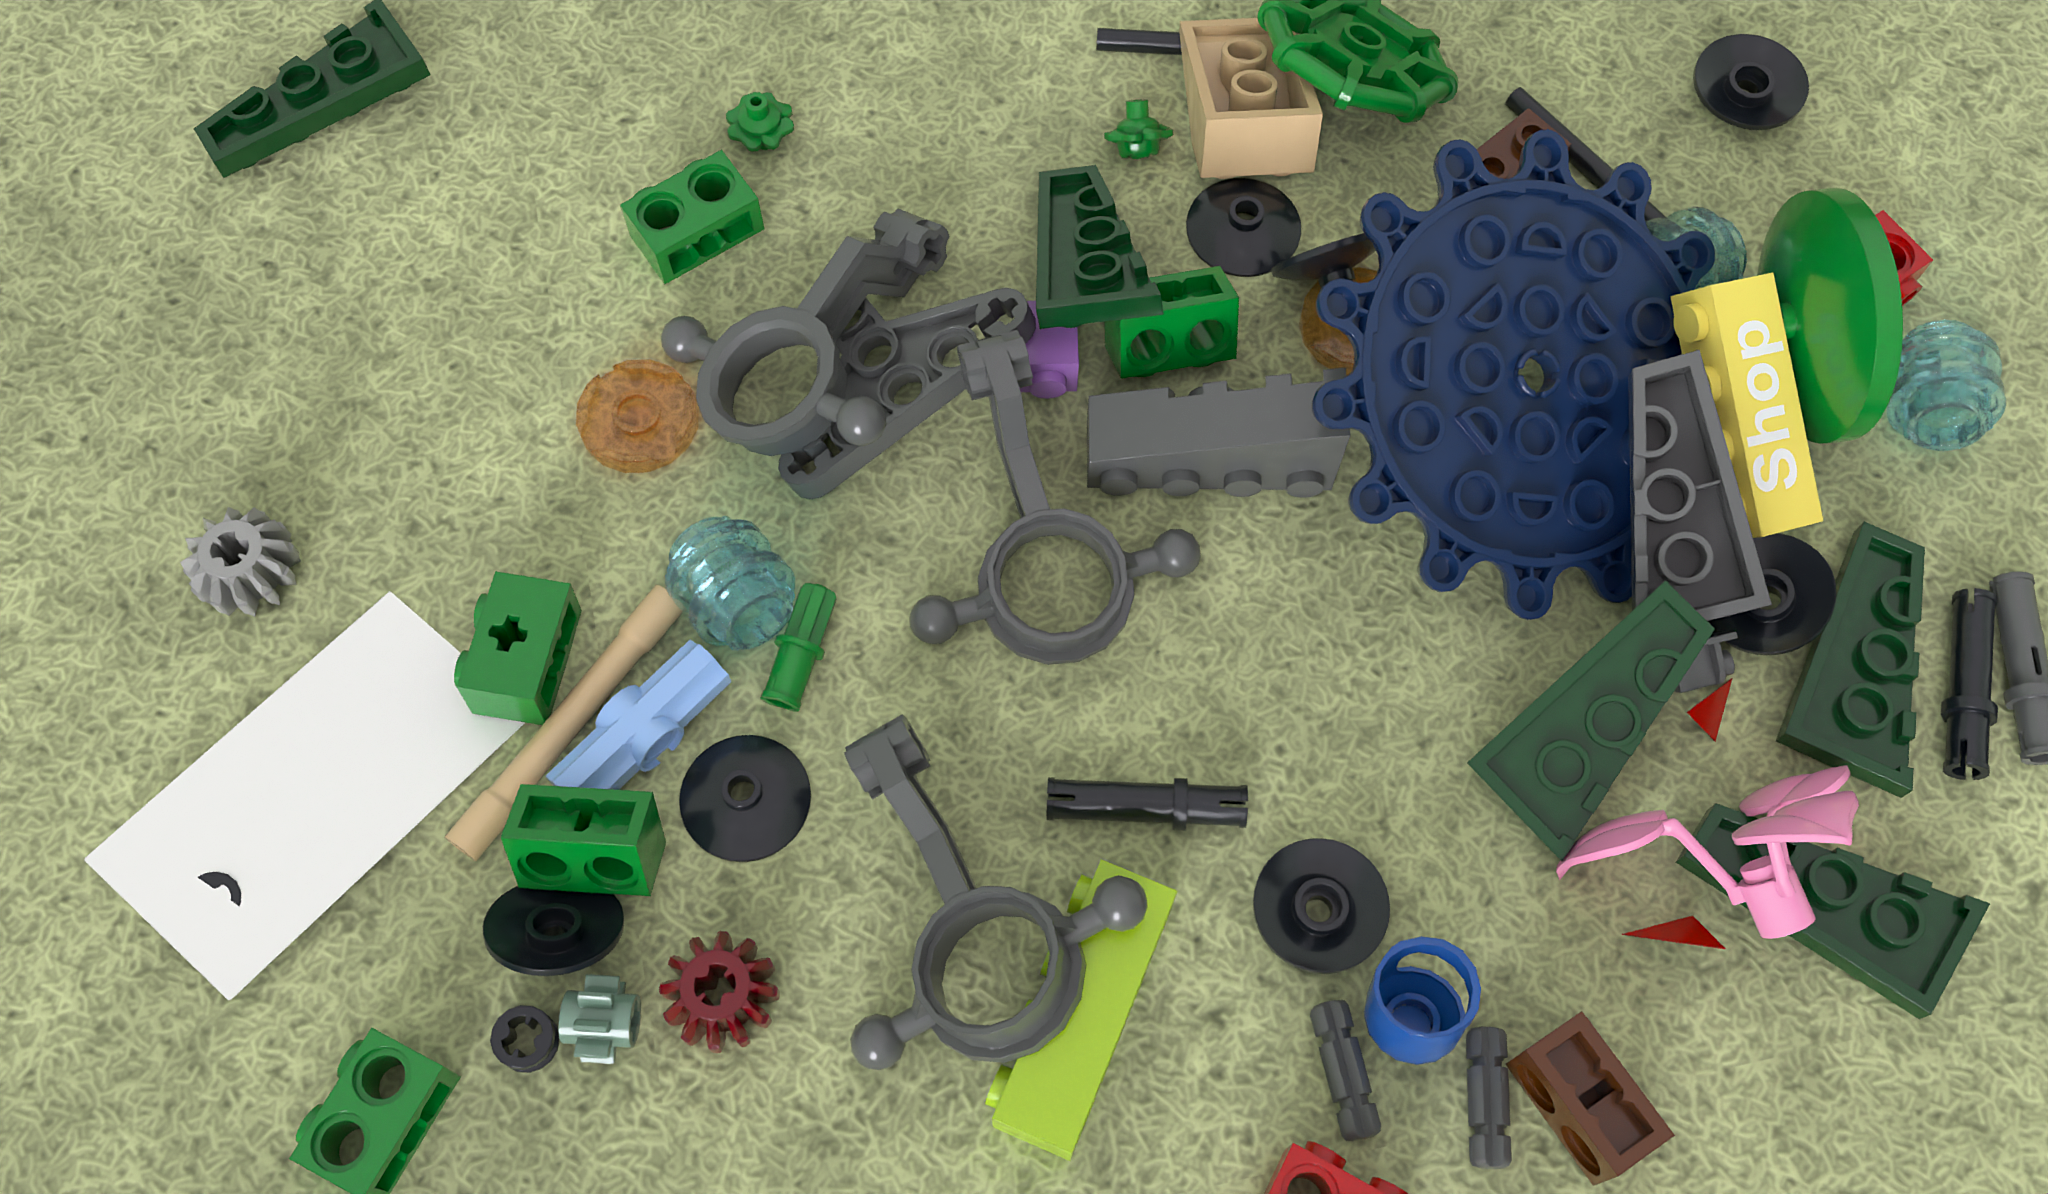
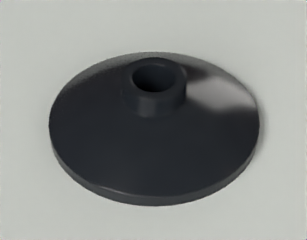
(1762, 67)
(1238, 244)
(1326, 261)
(1806, 593)
(748, 827)
(1340, 879)
(552, 930)

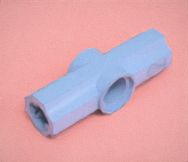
(643, 722)

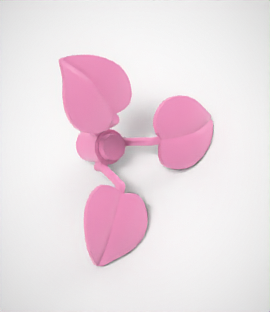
(1797, 811)

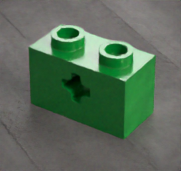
(518, 648)

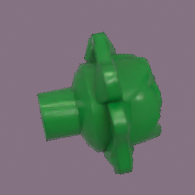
(759, 121)
(1138, 133)

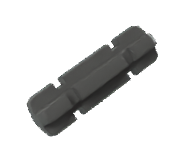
(1345, 1070)
(1488, 1098)

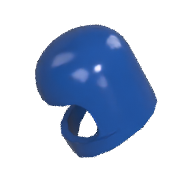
(1407, 1031)

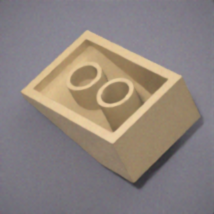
(1242, 106)

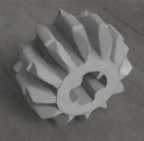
(240, 561)

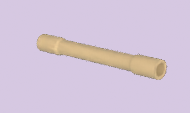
(636, 637)

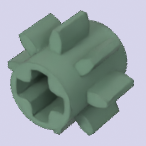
(599, 1019)

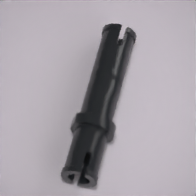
(1969, 703)
(1148, 802)

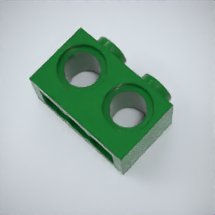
(697, 225)
(1193, 332)
(584, 839)
(389, 1125)

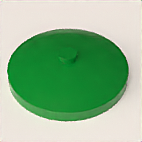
(1837, 309)

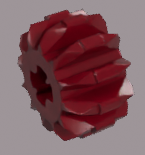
(735, 1007)

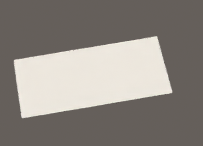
(302, 796)

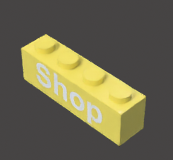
(1755, 396)

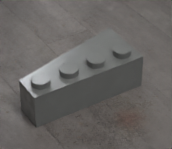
(1214, 440)
(1686, 496)

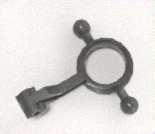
(861, 266)
(997, 370)
(888, 764)

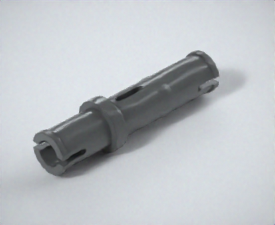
(2024, 661)

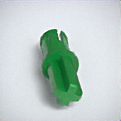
(799, 647)

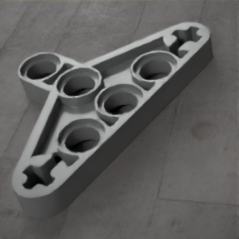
(916, 356)

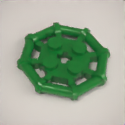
(1359, 55)

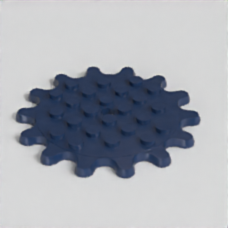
(1439, 350)

